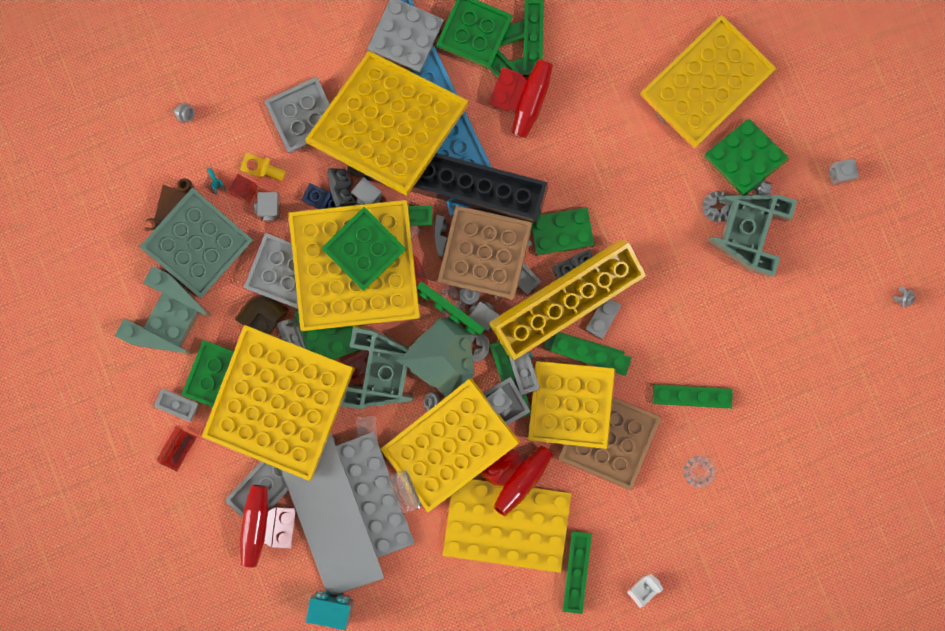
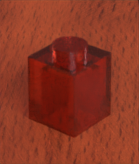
(243, 188)

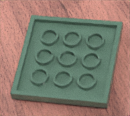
(196, 243)

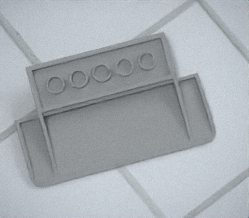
(349, 513)

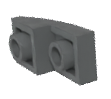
(339, 186)
(440, 241)
(568, 265)

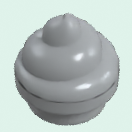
(184, 112)
(763, 188)

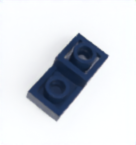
(318, 197)

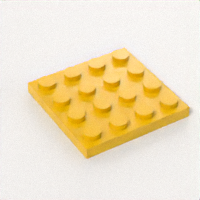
(572, 405)

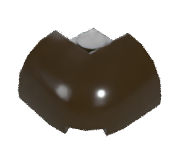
(262, 313)

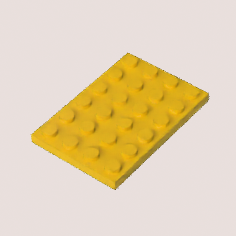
(708, 81)
(450, 444)
(525, 538)

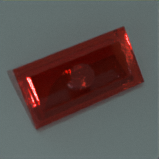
(176, 448)

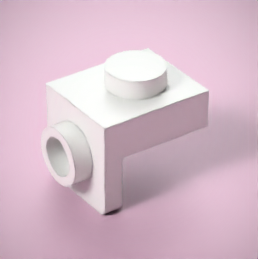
(645, 590)

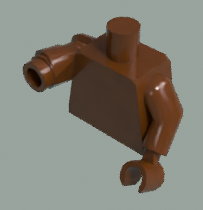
(168, 200)

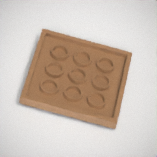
(485, 252)
(628, 444)

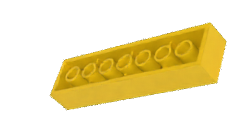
(567, 299)

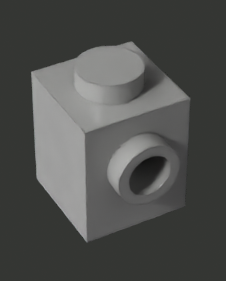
(843, 171)
(366, 193)
(268, 206)
(483, 314)
(500, 402)

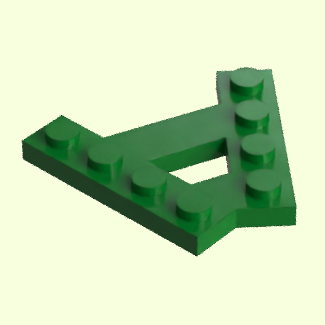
(532, 32)

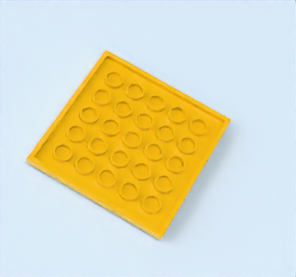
(387, 122)
(328, 294)
(278, 402)

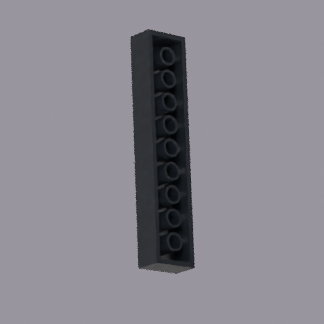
(479, 187)

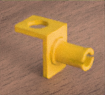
(263, 168)

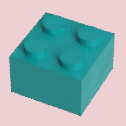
(329, 610)

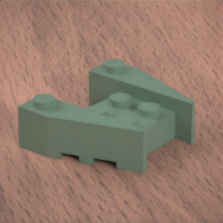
(748, 228)
(170, 318)
(383, 374)

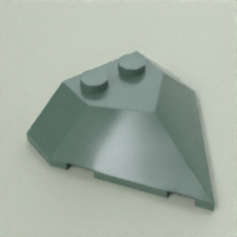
(441, 356)

